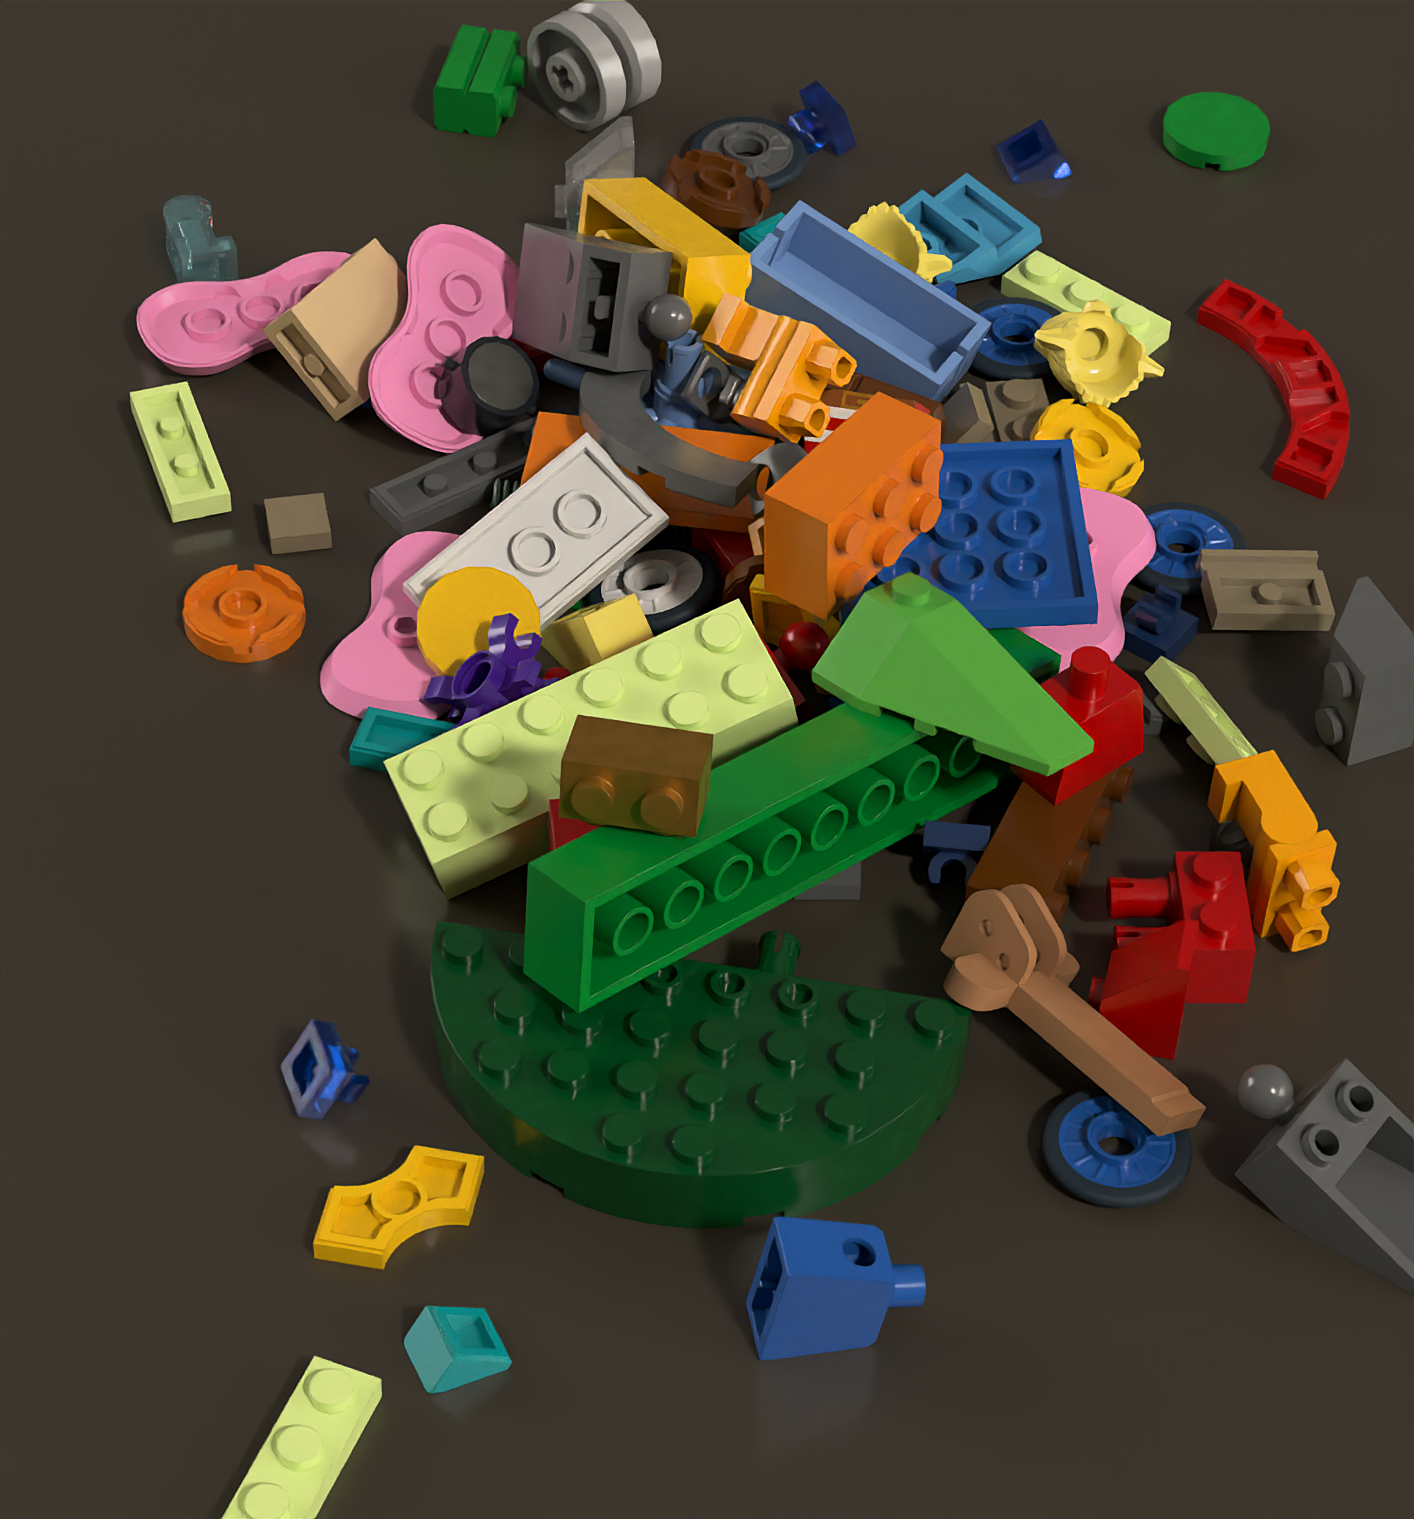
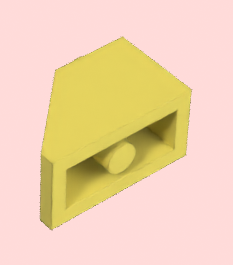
(596, 633)

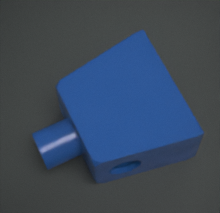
(826, 1288)

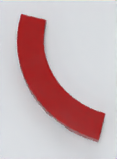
(1303, 375)

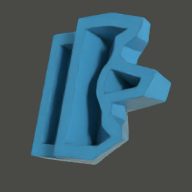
(971, 229)

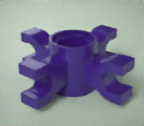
(493, 676)

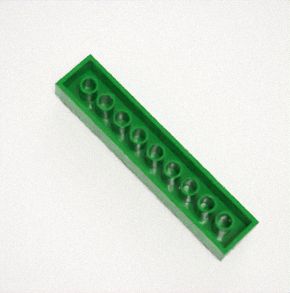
(770, 830)

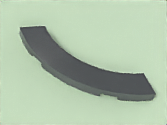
(631, 438)

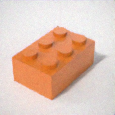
(852, 505)

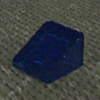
(1033, 155)

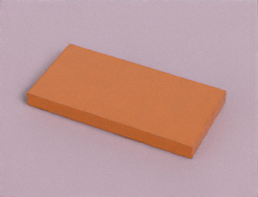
(557, 432)

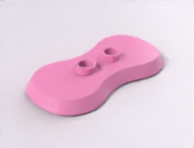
(456, 294)
(220, 324)
(1119, 548)
(381, 659)

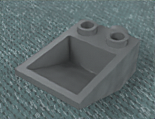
(596, 300)
(1355, 1194)

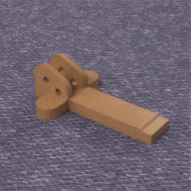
(1030, 973)

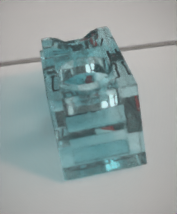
(192, 243)

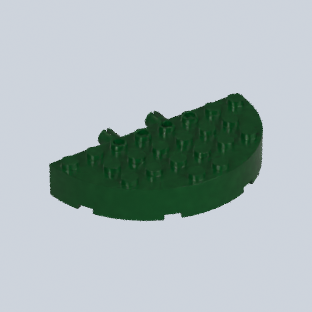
(695, 1086)

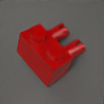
(1201, 889)

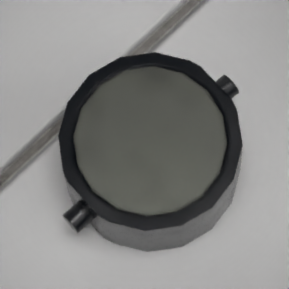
(488, 386)

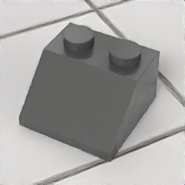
(1368, 680)

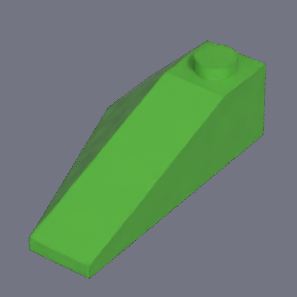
(934, 662)

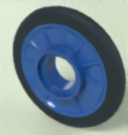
(1010, 359)
(1190, 526)
(1108, 1180)

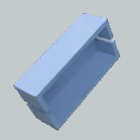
(865, 303)

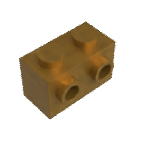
(635, 776)

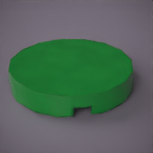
(1215, 130)

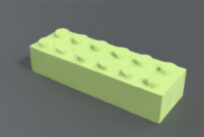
(488, 784)

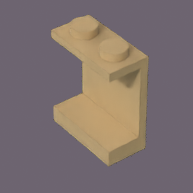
(341, 326)

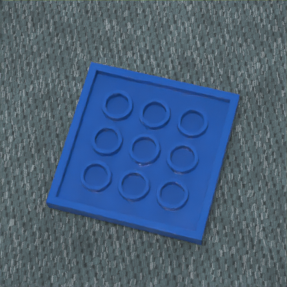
(1006, 537)

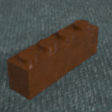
(1048, 842)

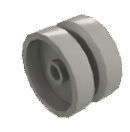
(594, 62)

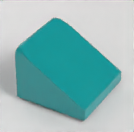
(454, 1347)

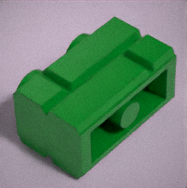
(479, 81)

